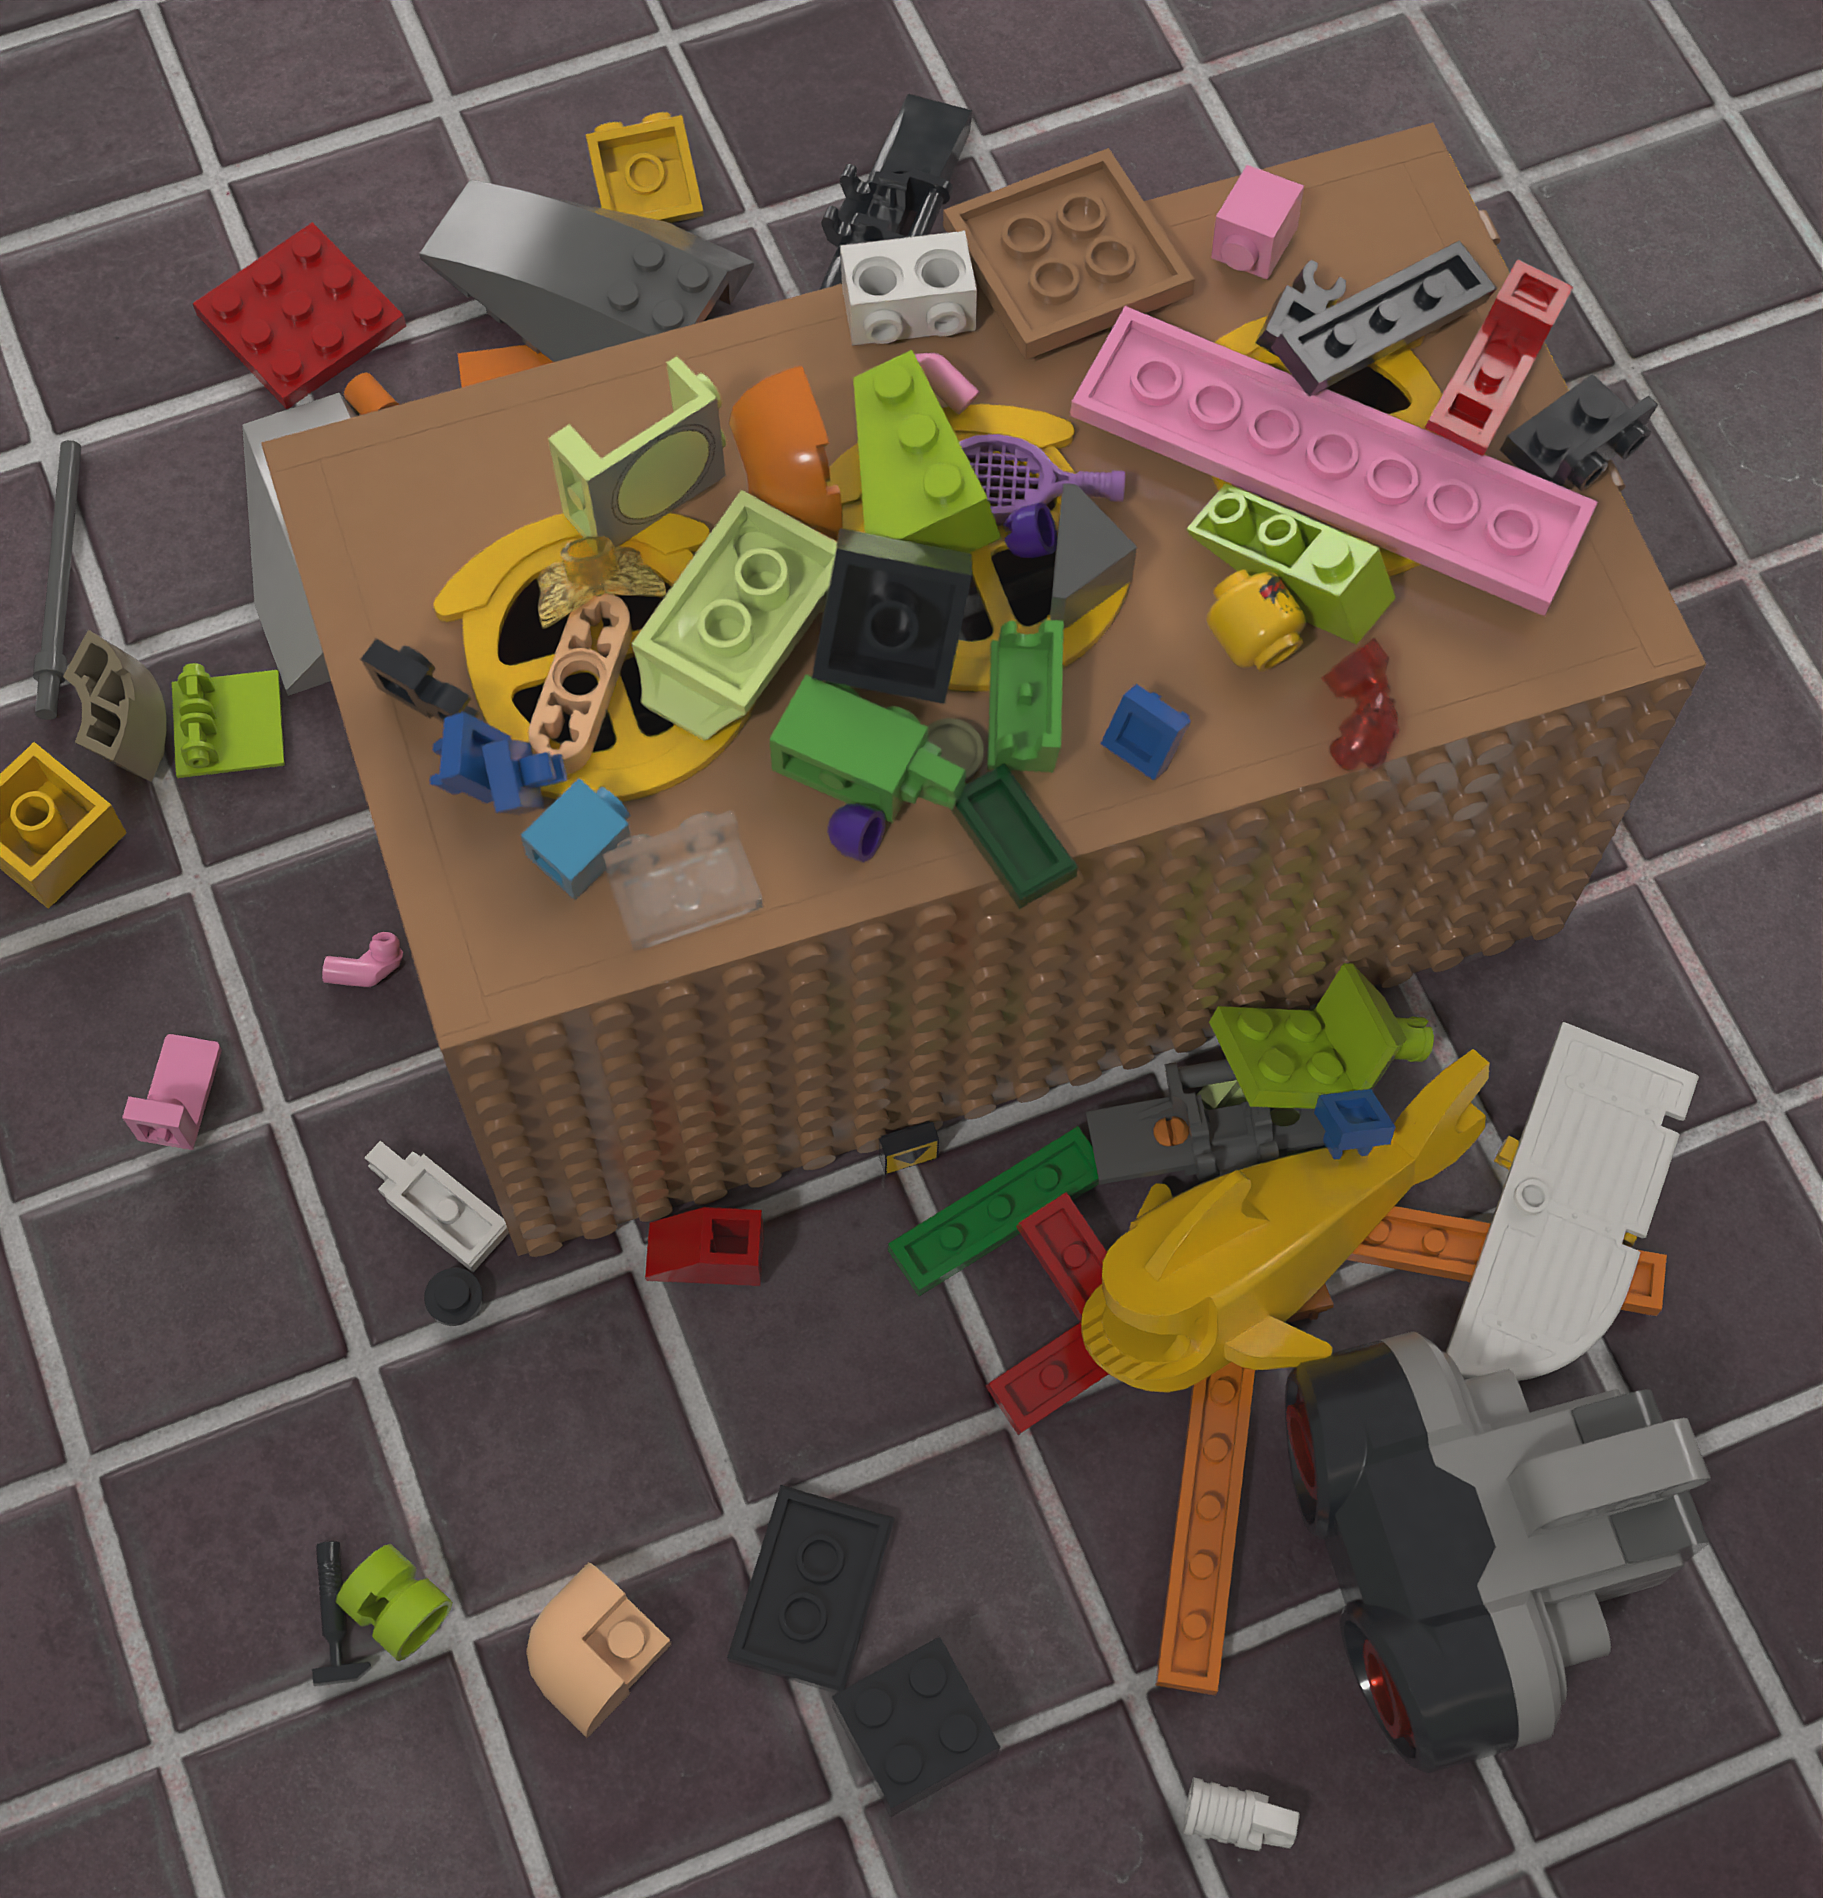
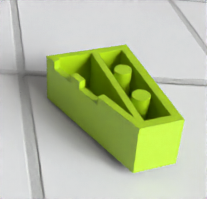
(912, 464)

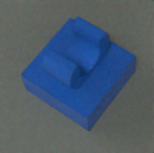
(1145, 731)
(462, 756)
(518, 775)
(1353, 1122)

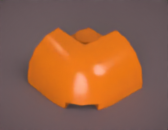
(784, 450)

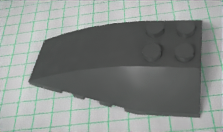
(578, 272)

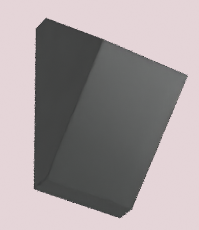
(1090, 560)

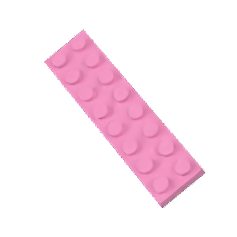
(1334, 460)

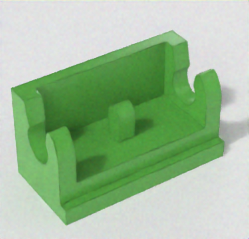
(1026, 698)

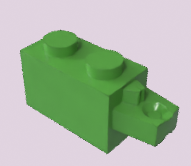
(861, 751)

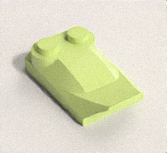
(733, 616)

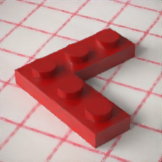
(1063, 1366)

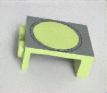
(649, 472)

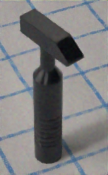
(333, 1619)

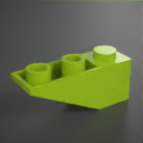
(1327, 572)

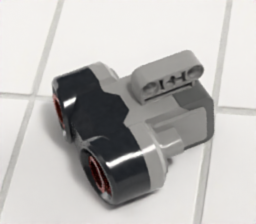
(1480, 1535)

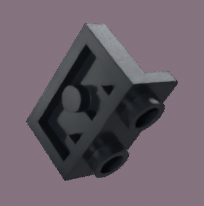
(1579, 435)

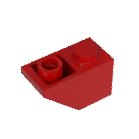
(707, 1247)

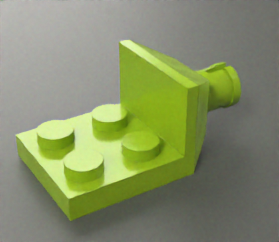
(1339, 1047)

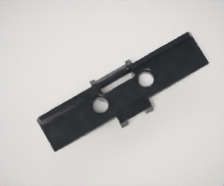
(906, 176)

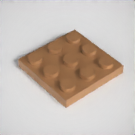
(1068, 253)

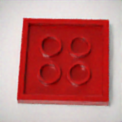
(299, 315)

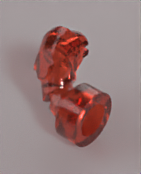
(1374, 723)

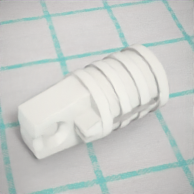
(1237, 1817)

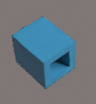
(575, 835)

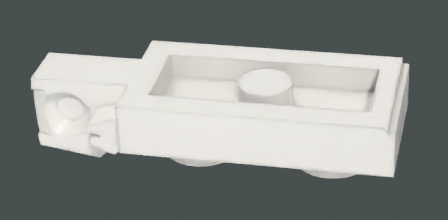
(438, 1205)

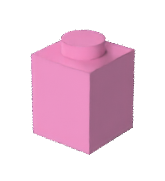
(1257, 222)

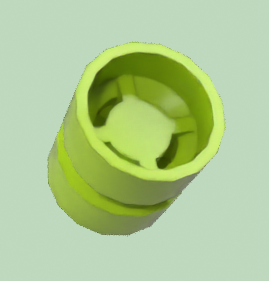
(397, 1605)

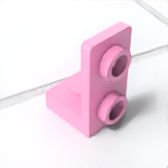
(176, 1093)

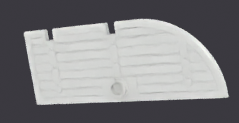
(1574, 1188)

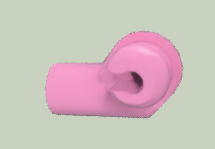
(947, 381)
(370, 968)

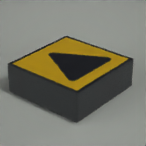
(908, 1147)

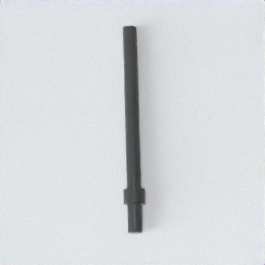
(50, 662)

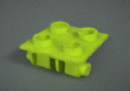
(226, 722)

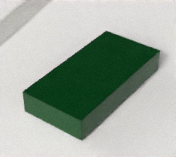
(1013, 836)

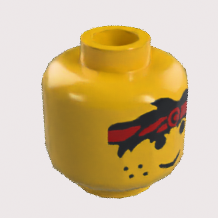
(1256, 620)

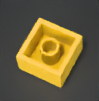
(51, 825)

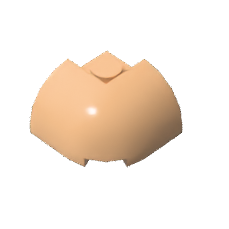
(591, 1648)

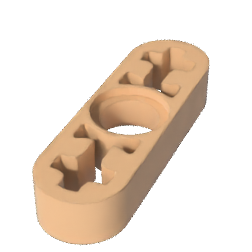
(573, 655)

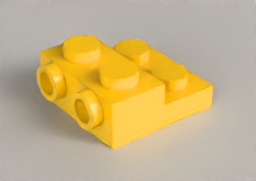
(645, 168)

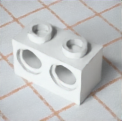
(908, 288)

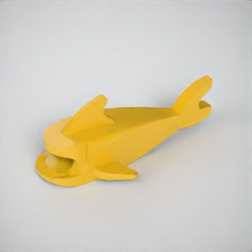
(1238, 1255)

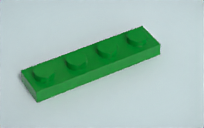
(992, 1212)

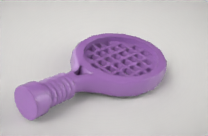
(1050, 476)

